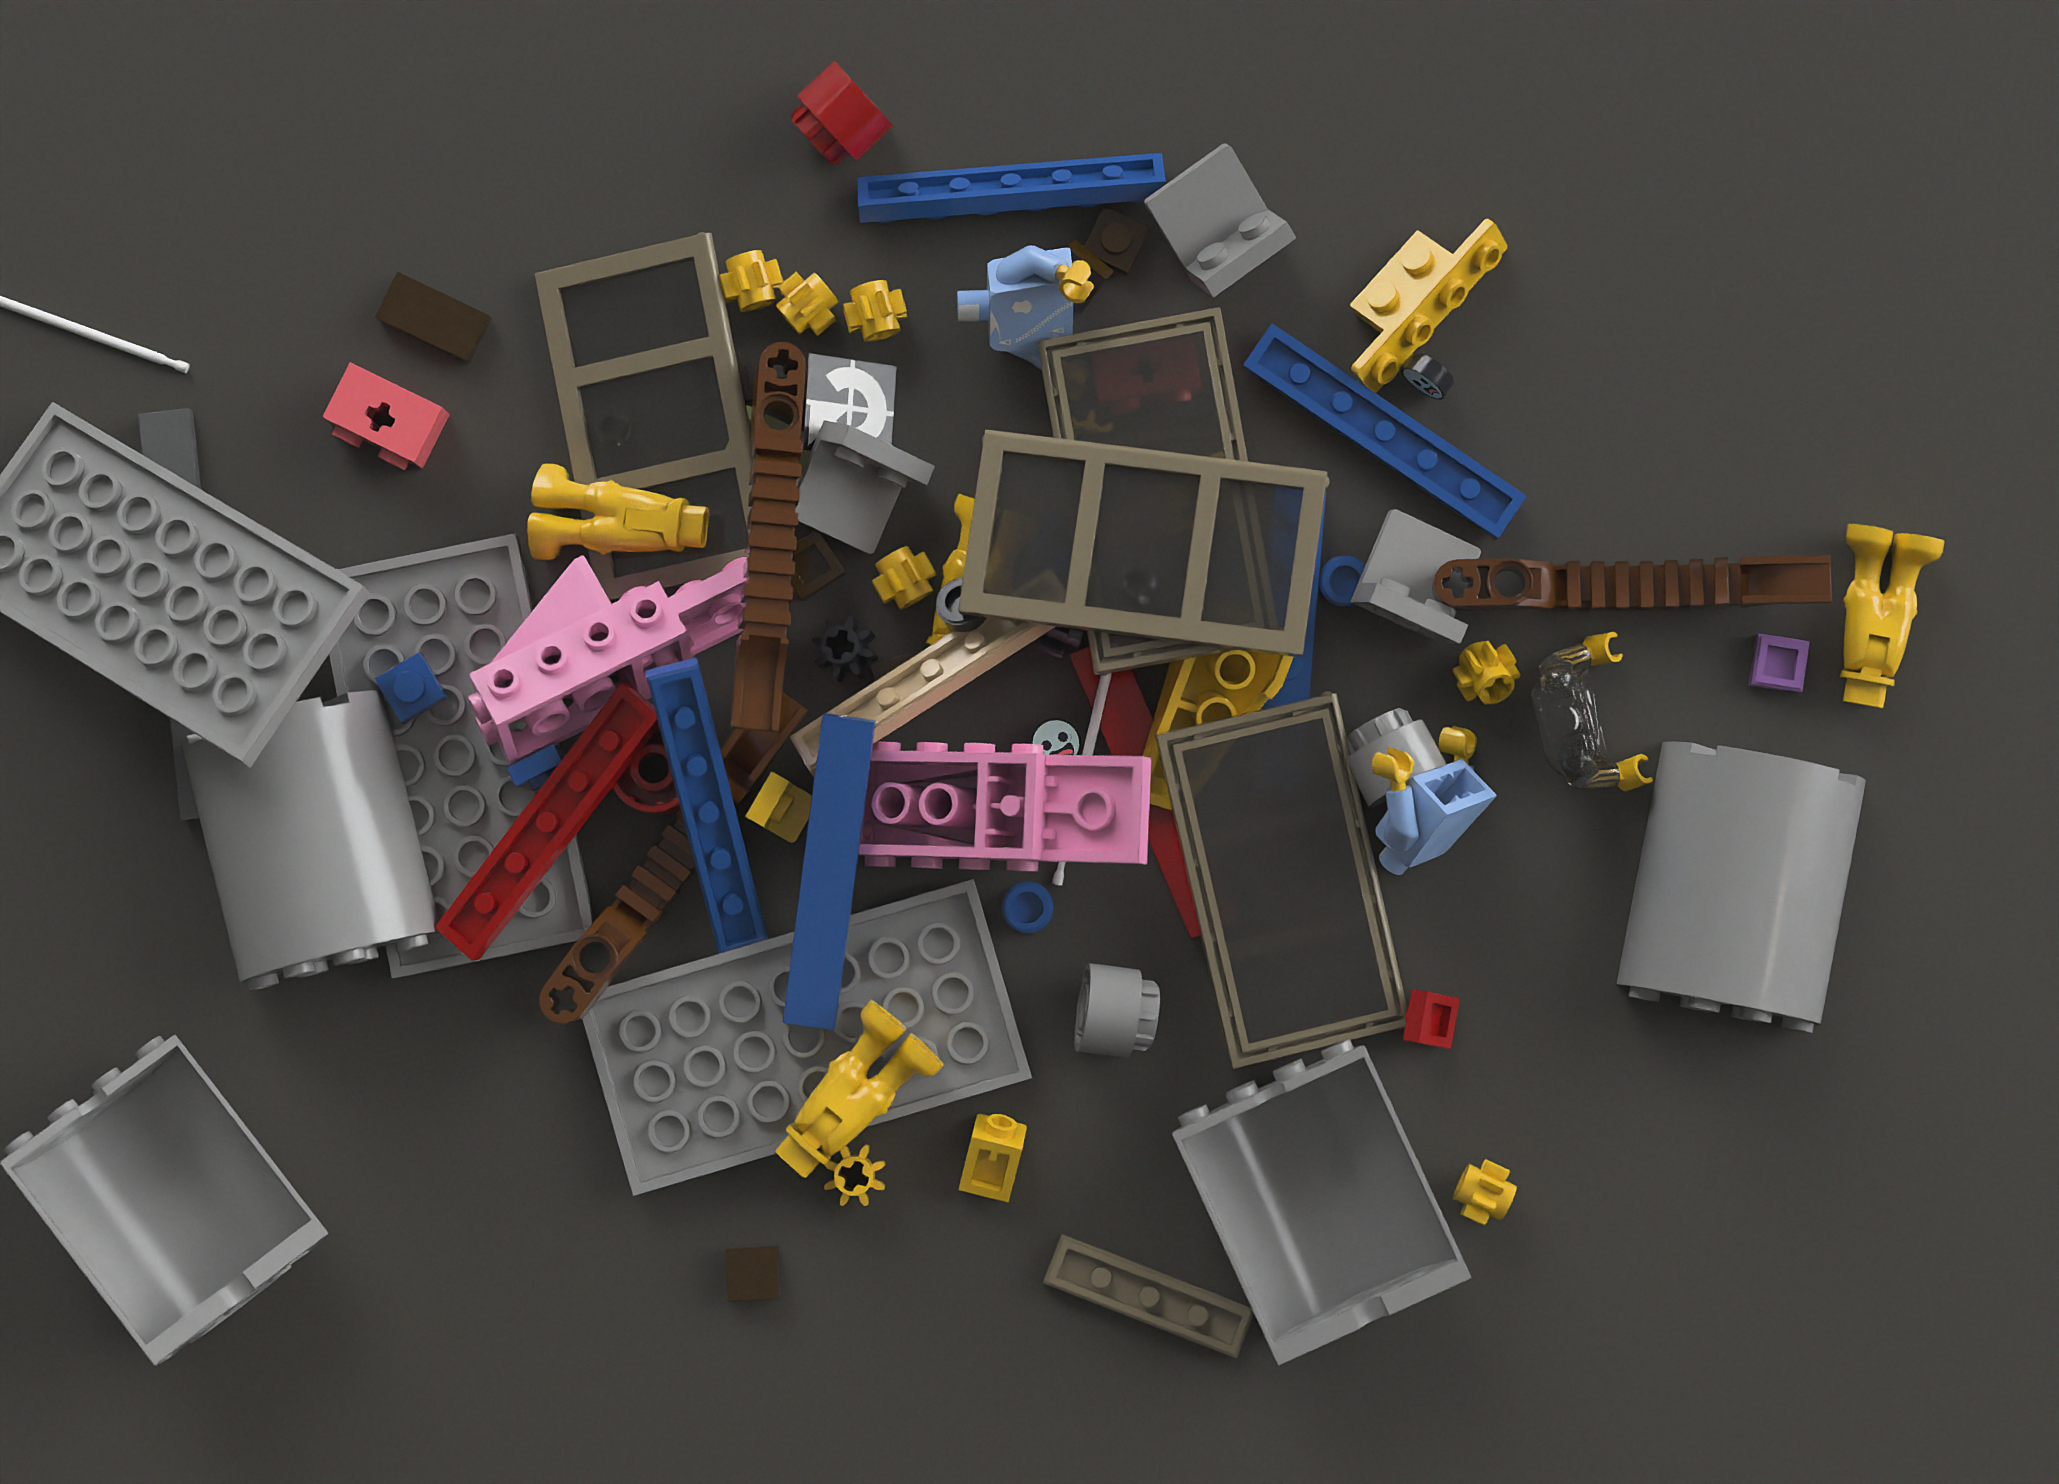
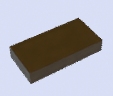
(433, 317)

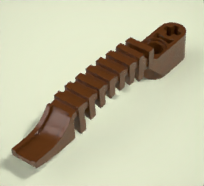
(771, 543)
(1626, 586)
(657, 882)

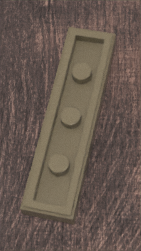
(1149, 1296)

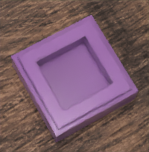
(1778, 663)

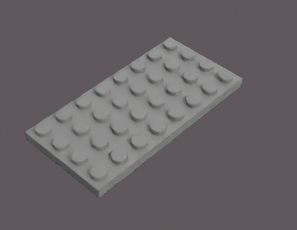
(163, 585)
(459, 613)
(714, 1077)

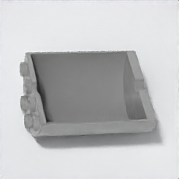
(313, 842)
(1741, 883)
(163, 1198)
(1319, 1201)

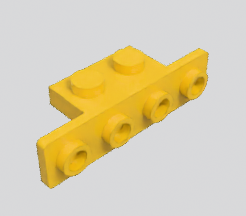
(1416, 295)

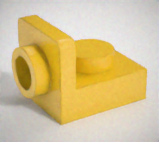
(781, 808)
(993, 1156)

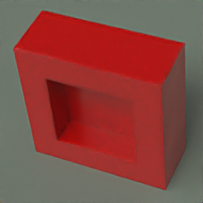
(1431, 1018)

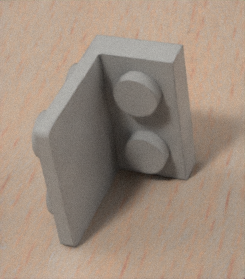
(1217, 221)
(854, 484)
(1402, 573)

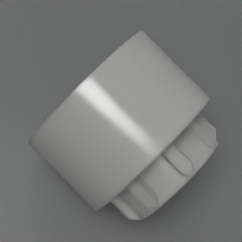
(1389, 730)
(1115, 1011)

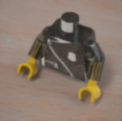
(1572, 723)

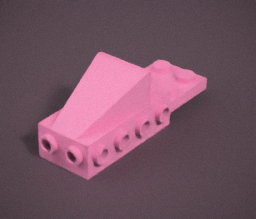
(582, 639)
(1003, 807)

